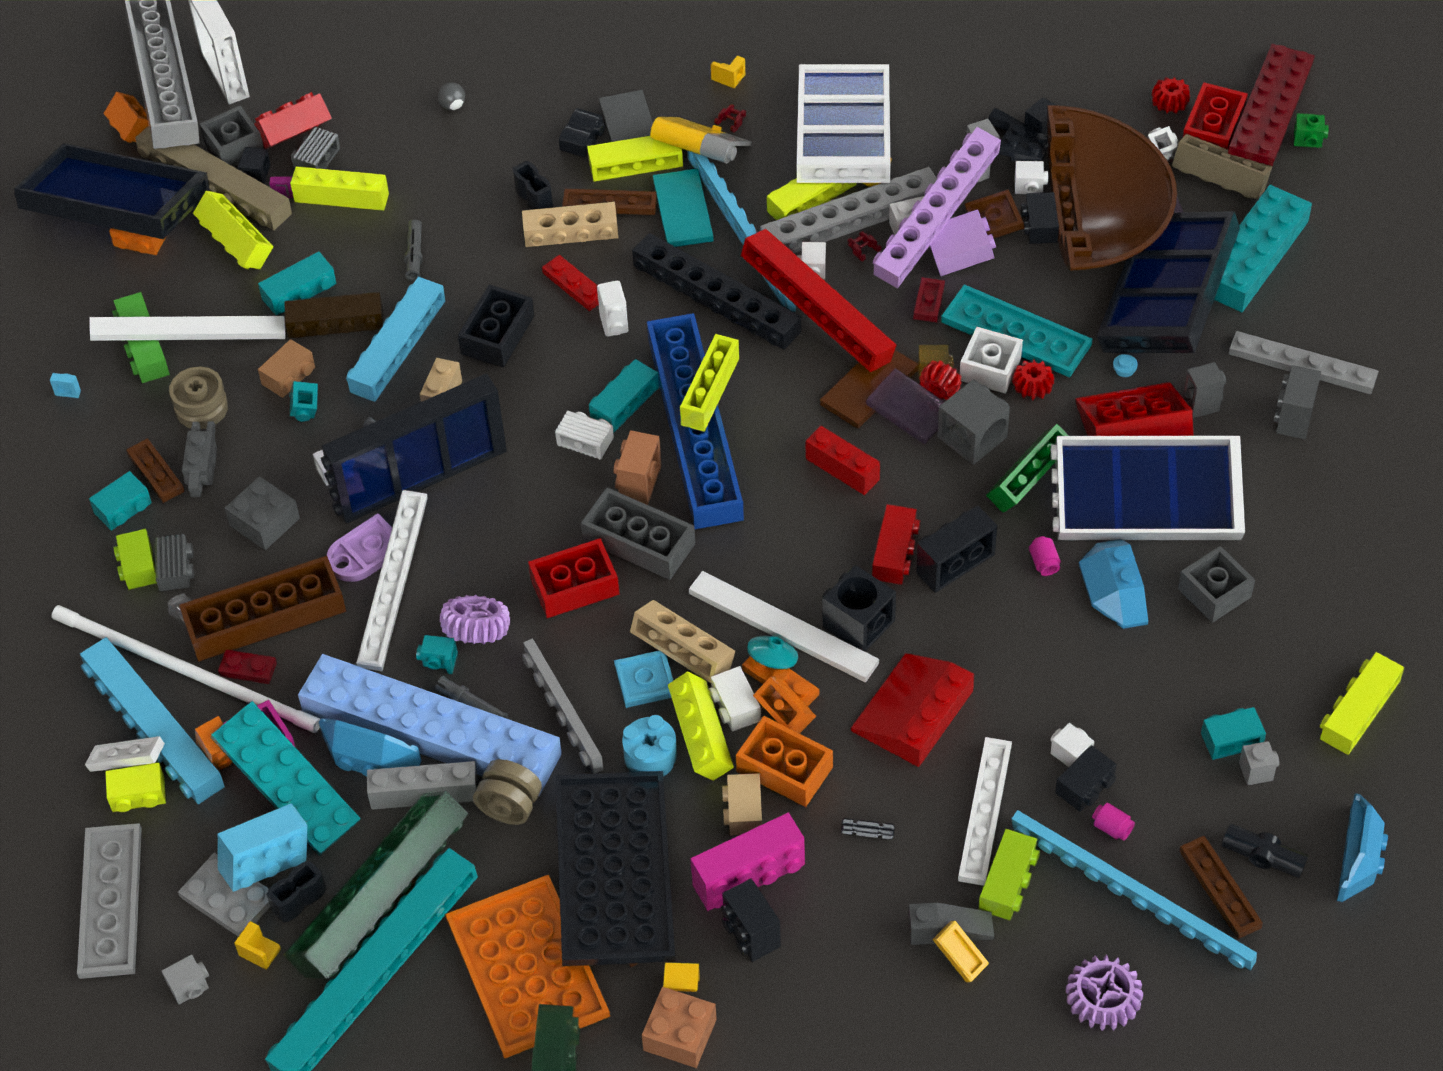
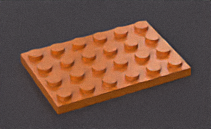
(517, 962)

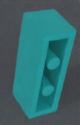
(297, 282)
(624, 394)

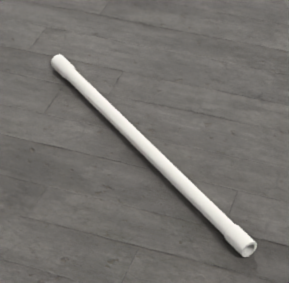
(73, 619)

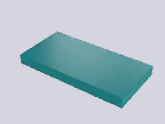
(683, 208)

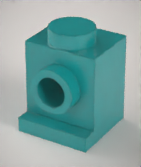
(303, 400)
(438, 653)

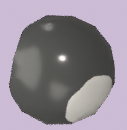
(451, 96)

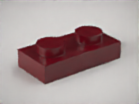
(929, 299)
(247, 666)

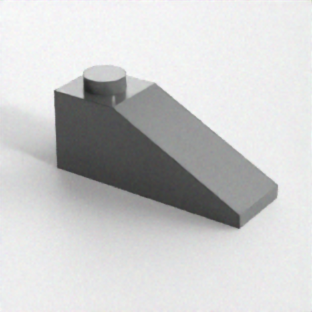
(929, 919)

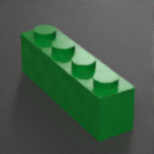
(1025, 471)

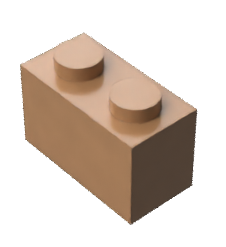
(287, 365)

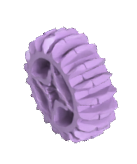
(474, 619)
(1087, 981)

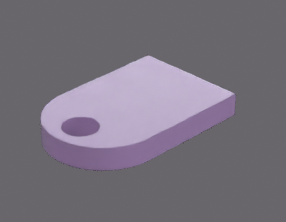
(362, 549)

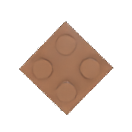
(638, 466)
(679, 1027)

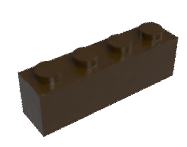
(333, 315)

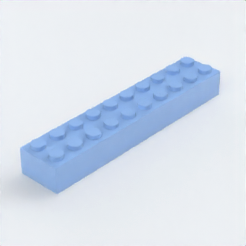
(425, 719)

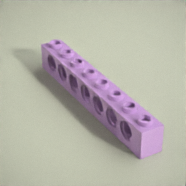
(896, 270)

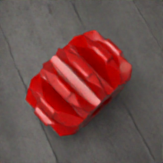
(1170, 95)
(940, 379)
(1033, 379)

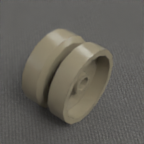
(198, 396)
(507, 792)

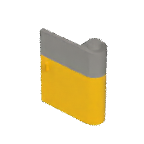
(697, 138)

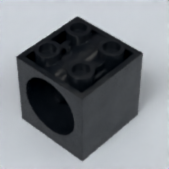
(862, 626)

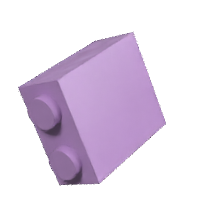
(962, 243)

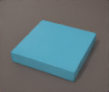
(644, 678)

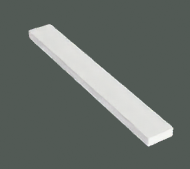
(187, 328)
(392, 581)
(785, 626)

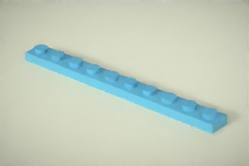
(728, 205)
(1140, 895)

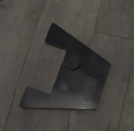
(1020, 140)

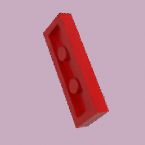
(572, 282)

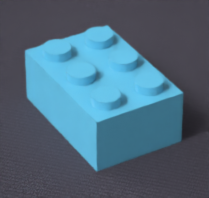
(262, 847)

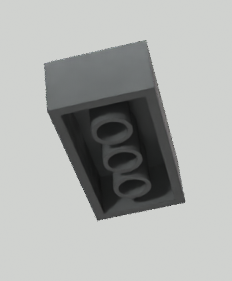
(639, 533)

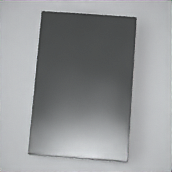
(626, 115)

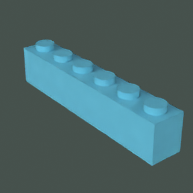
(395, 339)

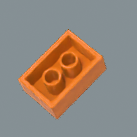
(785, 761)

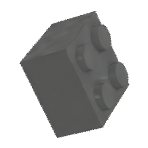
(230, 134)
(1296, 401)
(262, 513)
(1216, 584)

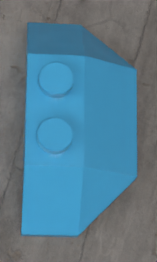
(1115, 583)
(365, 749)
(1362, 849)

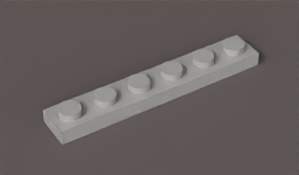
(1284, 356)
(565, 712)

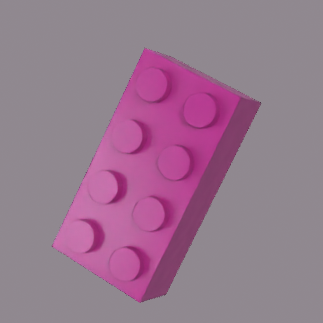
(757, 854)

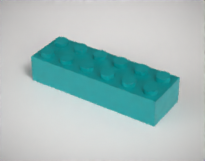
(1261, 244)

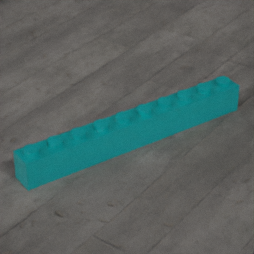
(373, 965)

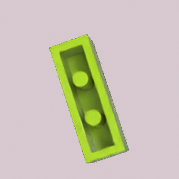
(1009, 874)

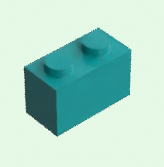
(120, 500)
(1230, 732)

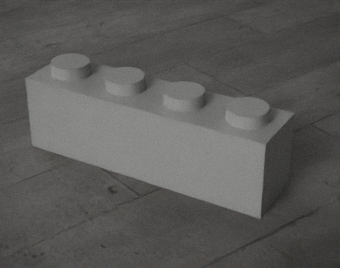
(406, 784)

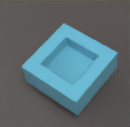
(65, 385)

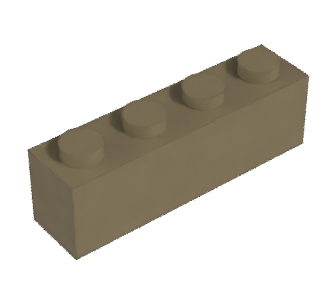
(1215, 165)

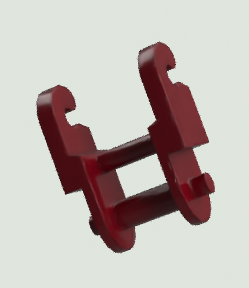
(726, 113)
(868, 240)

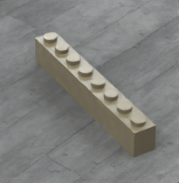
(244, 192)

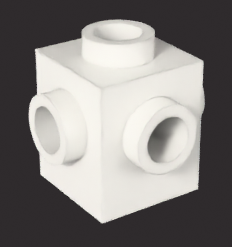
(1166, 139)

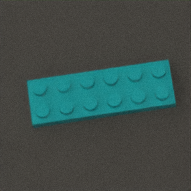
(1041, 338)
(285, 775)

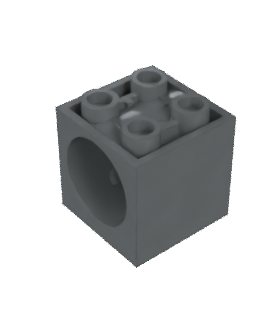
(973, 421)

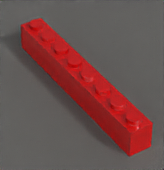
(818, 300)

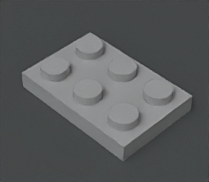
(215, 898)

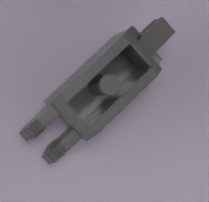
(199, 458)

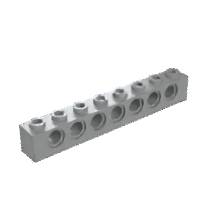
(848, 212)

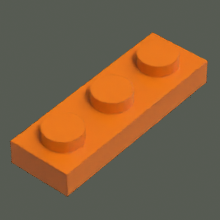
(805, 690)

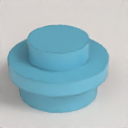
(1125, 365)

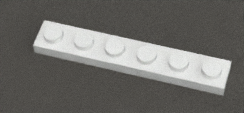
(985, 811)

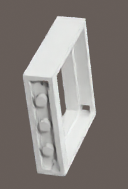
(224, 57)

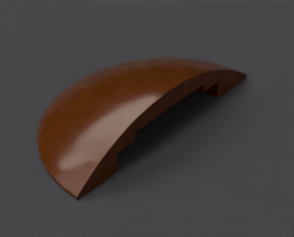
(1107, 187)

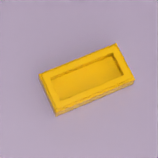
(960, 951)

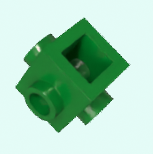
(1310, 130)

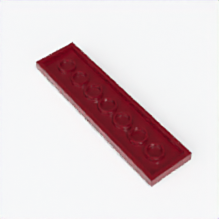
(1271, 104)

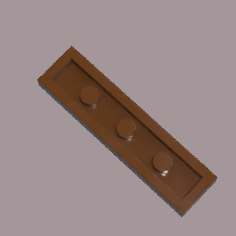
(625, 201)
(1221, 887)

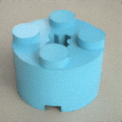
(649, 745)

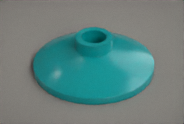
(772, 652)

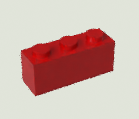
(842, 460)
(895, 544)

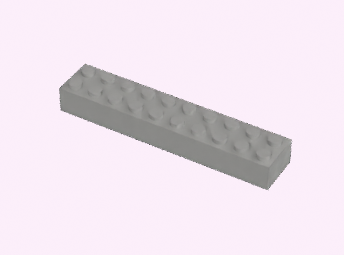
(162, 73)

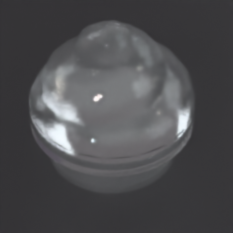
(173, 604)

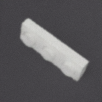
(124, 754)

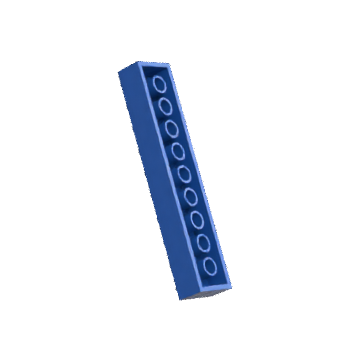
(701, 455)

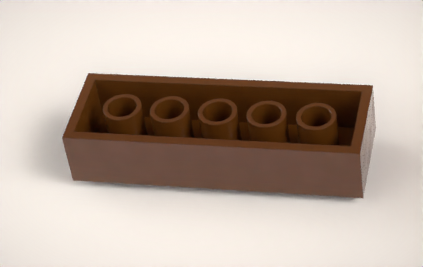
(262, 608)

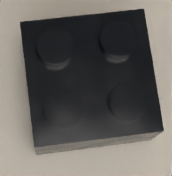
(751, 920)

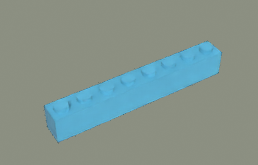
(151, 719)

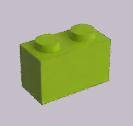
(136, 559)

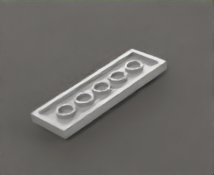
(109, 901)

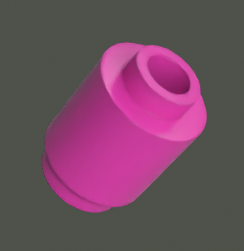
(1045, 556)
(1113, 821)

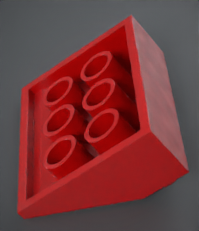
(1137, 412)
(915, 706)

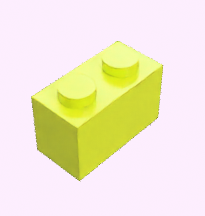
(135, 787)

